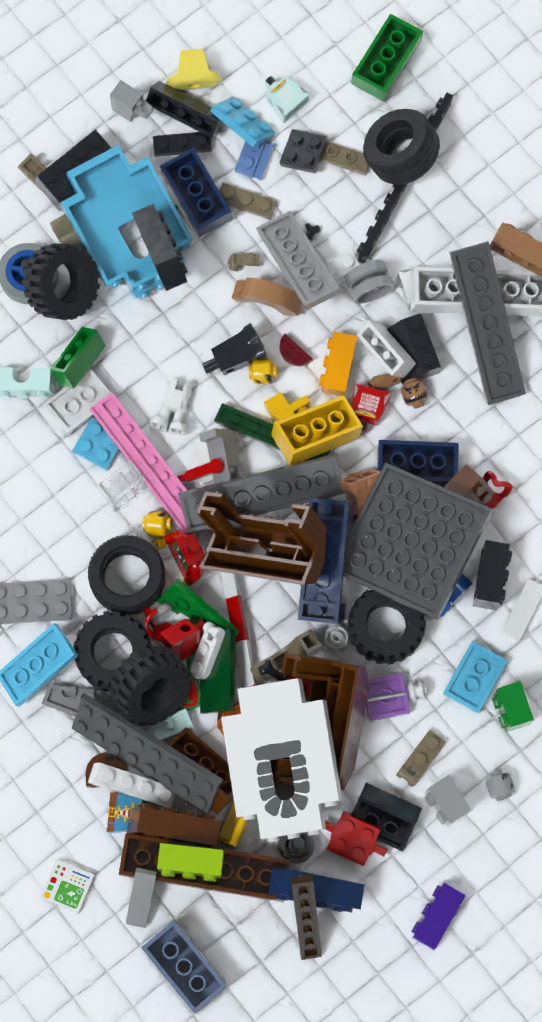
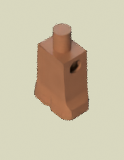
(358, 487)

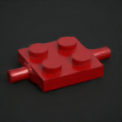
(354, 838)

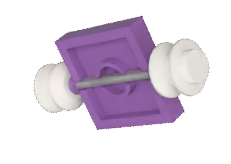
(389, 697)

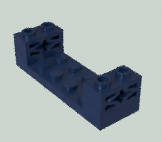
(323, 600)

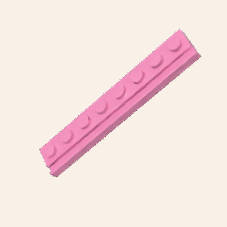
(143, 455)

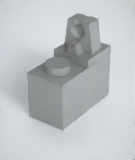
(129, 102)

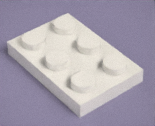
(72, 406)

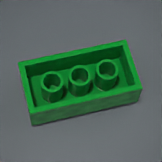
(387, 57)

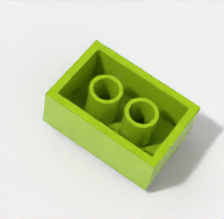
(190, 862)

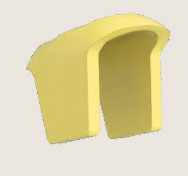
(193, 72)

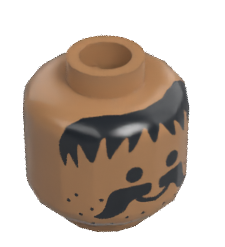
(414, 393)

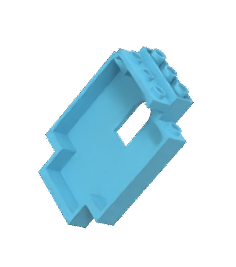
(104, 200)

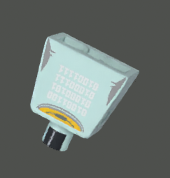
(285, 97)

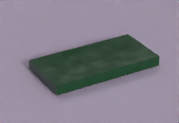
(219, 686)

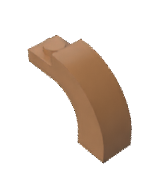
(269, 294)

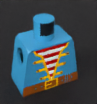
(120, 811)

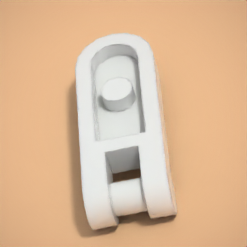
(207, 651)

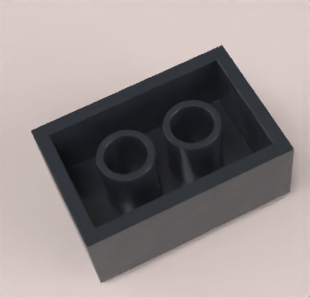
(492, 575)

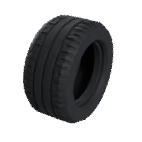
(118, 547)

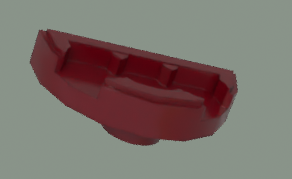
(293, 353)

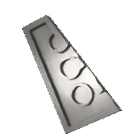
(68, 699)

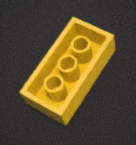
(316, 430)

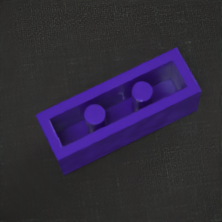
(437, 916)

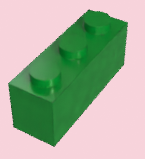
(77, 357)

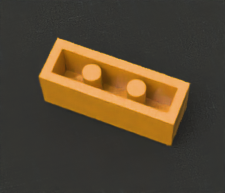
(338, 363)

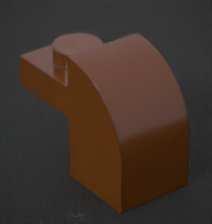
(102, 758)

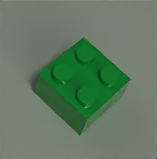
(512, 707)

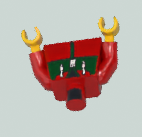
(185, 552)

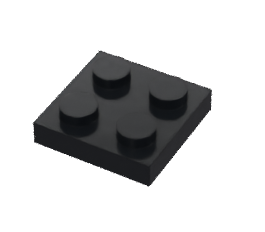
(304, 151)

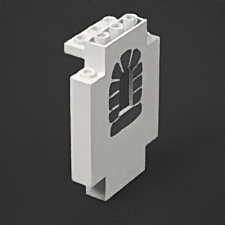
(274, 726)

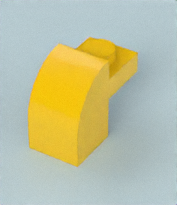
(278, 407)

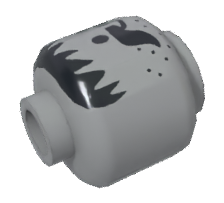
(500, 785)

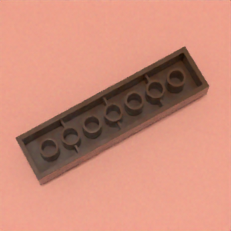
(241, 872)

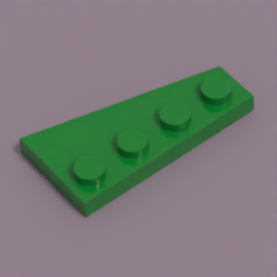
(188, 603)

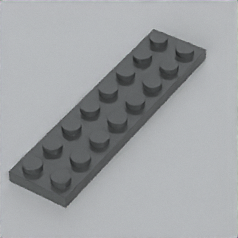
(487, 322)
(269, 490)
(146, 753)

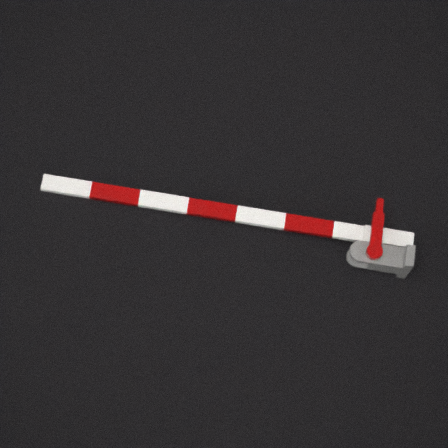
(219, 464)

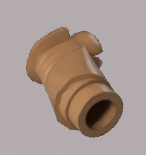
(383, 381)

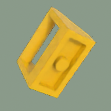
(232, 829)

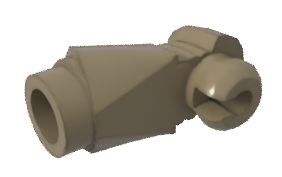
(245, 259)

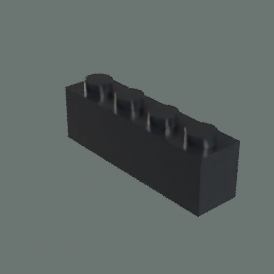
(184, 109)

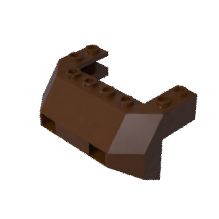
(263, 546)
(346, 693)

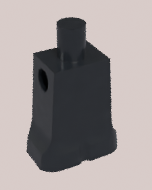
(236, 352)

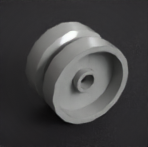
(369, 281)

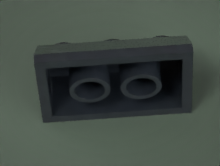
(415, 340)
(390, 813)

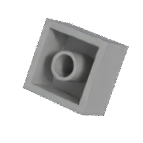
(447, 801)

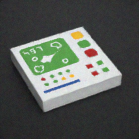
(67, 886)

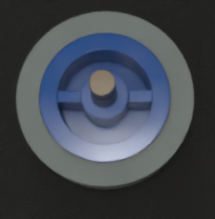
(12, 269)

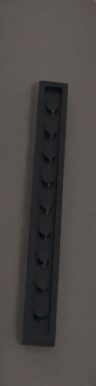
(392, 199)

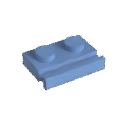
(254, 160)

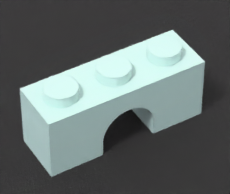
(39, 384)

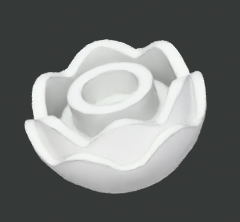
(336, 631)

